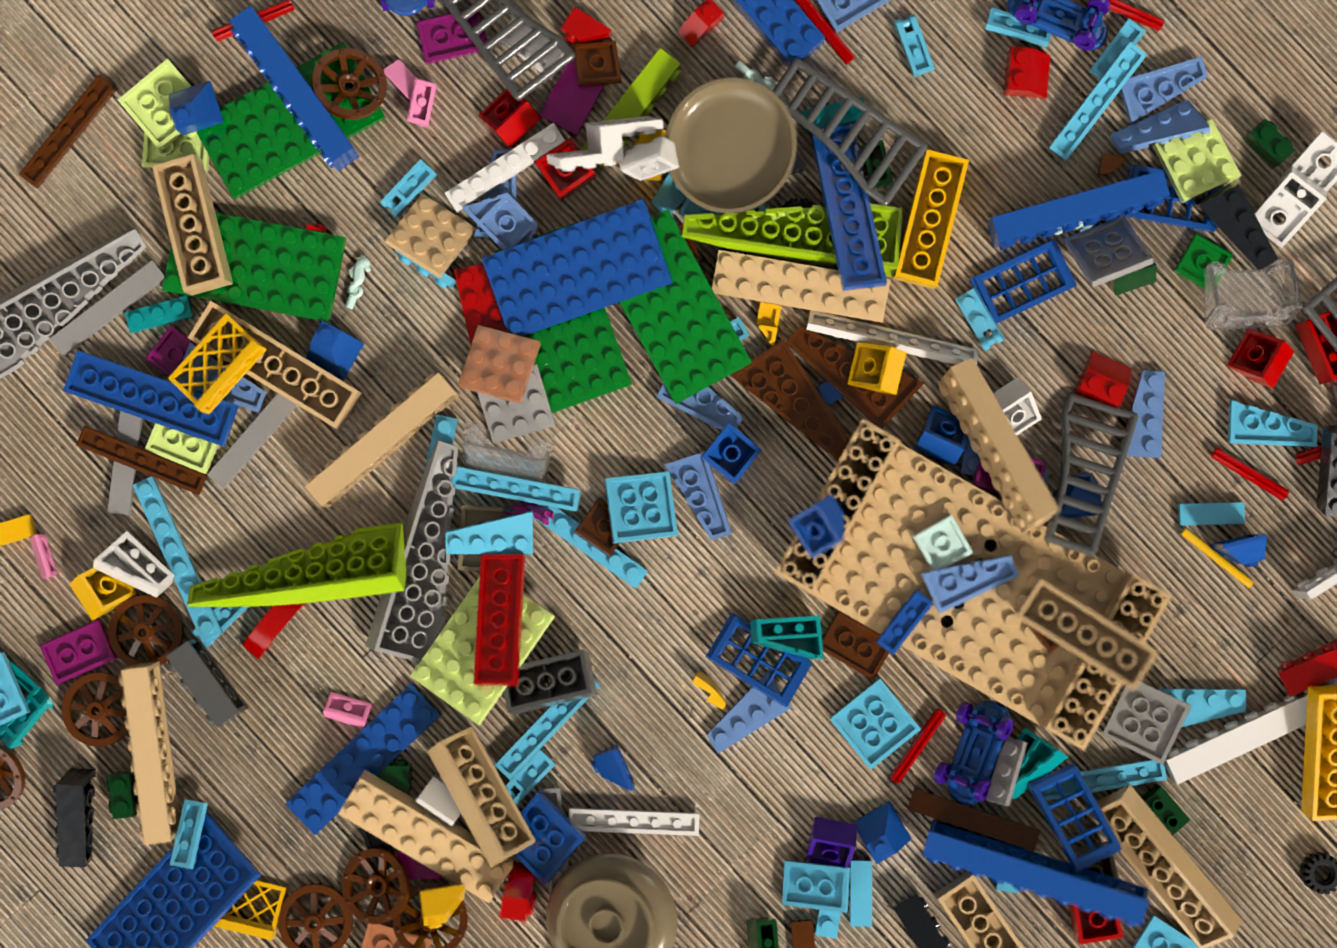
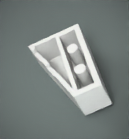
(533, 47)
(134, 565)

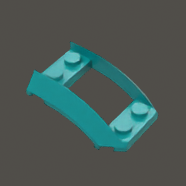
(37, 701)

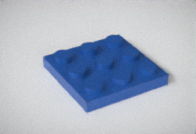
(554, 837)

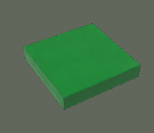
(1197, 256)

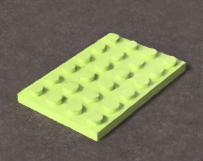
(449, 662)

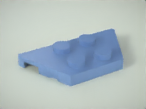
(503, 220)

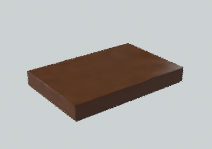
(854, 645)

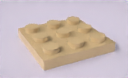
(430, 235)

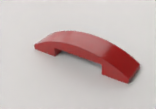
(270, 627)

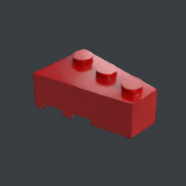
(1318, 349)
(1310, 669)
(518, 894)

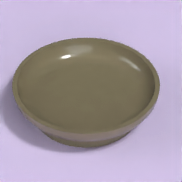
(732, 145)
(611, 904)

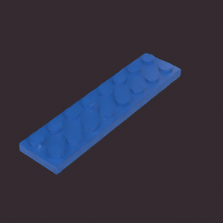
(849, 216)
(147, 398)
(370, 751)

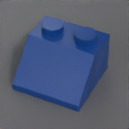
(942, 436)
(731, 453)

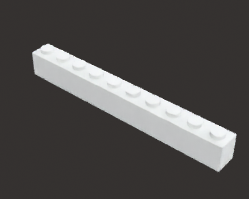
(1238, 737)

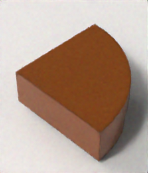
(1109, 163)

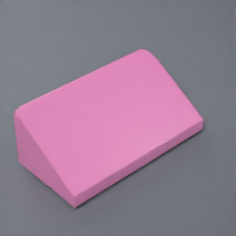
(401, 78)
(421, 102)
(43, 556)
(347, 710)

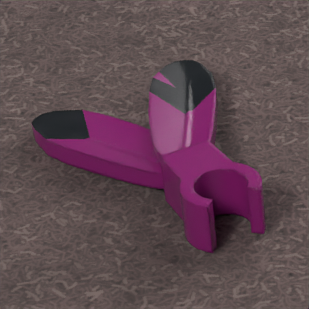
(538, 512)

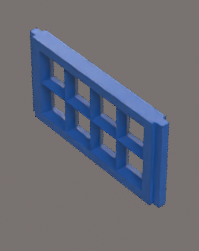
(1135, 171)
(1059, 265)
(793, 681)
(1096, 854)

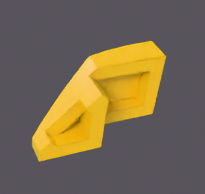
(768, 320)
(707, 684)

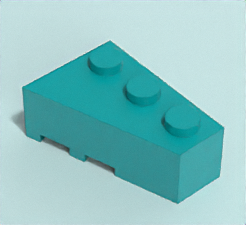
(790, 635)
(1037, 761)

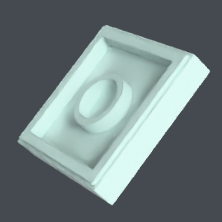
(942, 543)

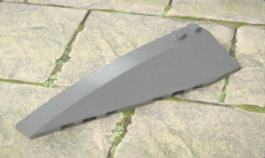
(49, 301)
(413, 618)

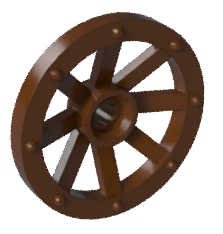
(351, 81)
(151, 629)
(104, 710)
(16, 773)
(373, 886)
(314, 914)
(458, 934)

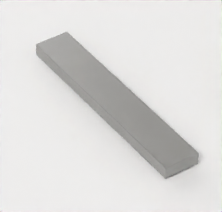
(108, 308)
(251, 440)
(123, 476)

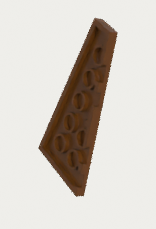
(834, 364)
(787, 390)

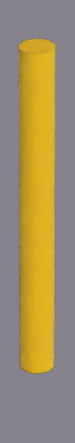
(1217, 557)

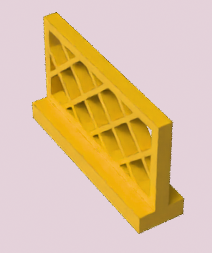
(226, 379)
(251, 927)

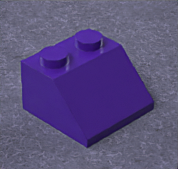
(831, 842)

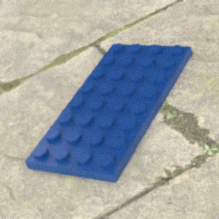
(577, 269)
(178, 903)

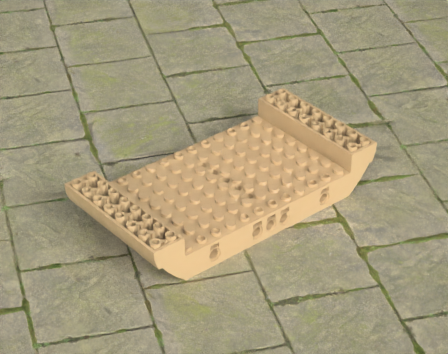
(877, 567)

